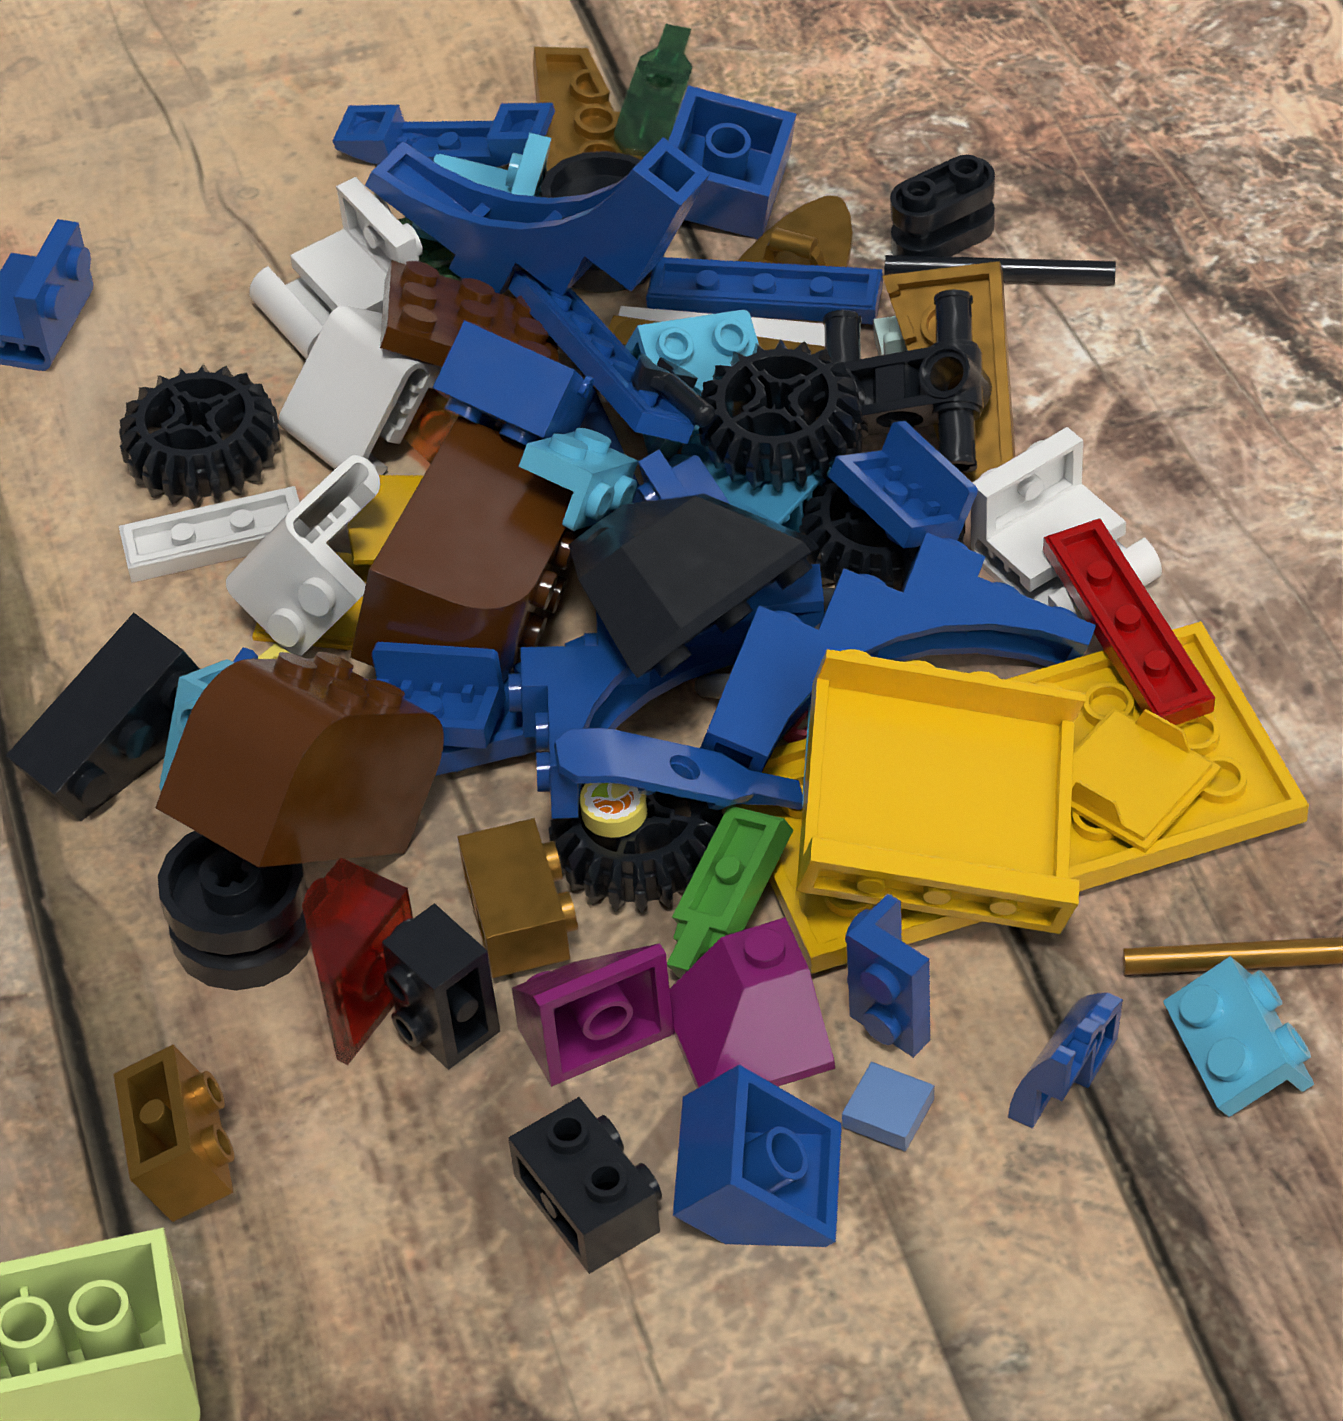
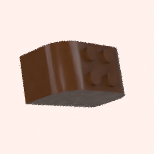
(470, 554)
(303, 762)

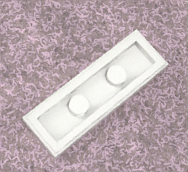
(203, 534)

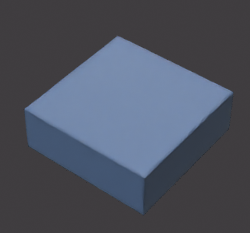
(888, 1106)

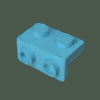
(587, 467)
(1237, 1035)

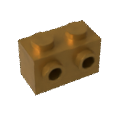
(516, 897)
(174, 1132)

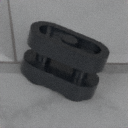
(943, 208)

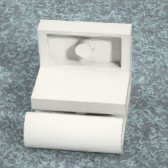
(339, 269)
(354, 390)
(1036, 498)
(292, 576)

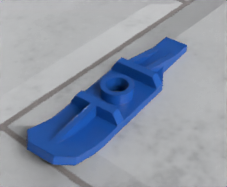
(668, 768)

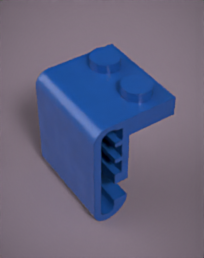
(43, 297)

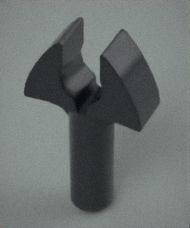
(675, 385)

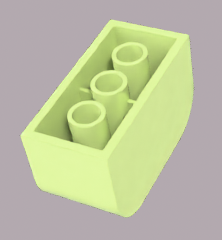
(96, 1334)

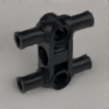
(916, 382)

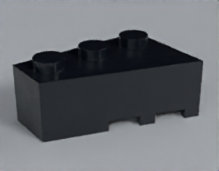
(106, 721)

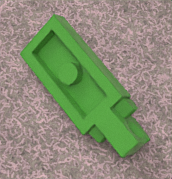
(727, 882)

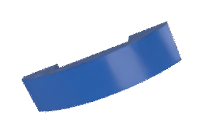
(376, 130)

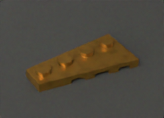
(581, 103)
(915, 311)

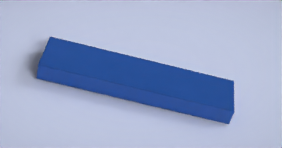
(764, 288)

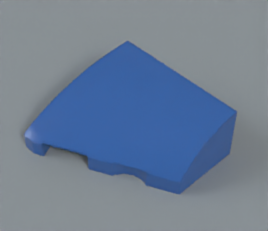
(1069, 1056)

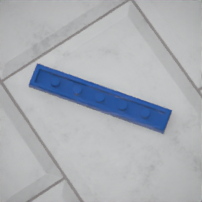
(601, 356)

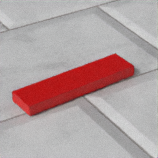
(1128, 623)

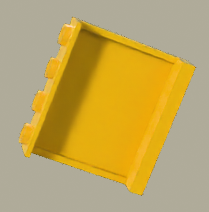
(939, 791)

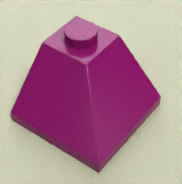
(751, 1007)
(594, 1010)

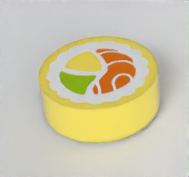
(612, 808)

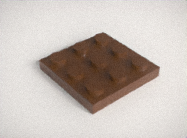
(428, 309)

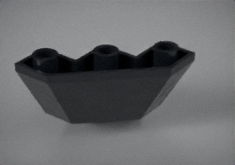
(678, 569)

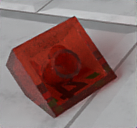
(345, 924)

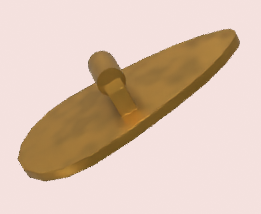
(809, 235)

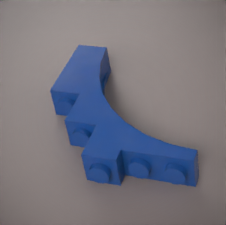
(553, 239)
(936, 613)
(597, 689)

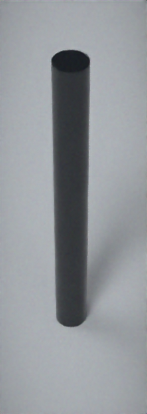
(1014, 268)

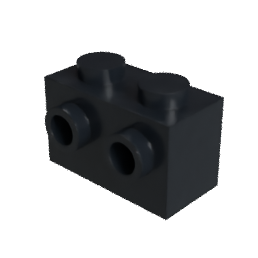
(440, 986)
(586, 1183)

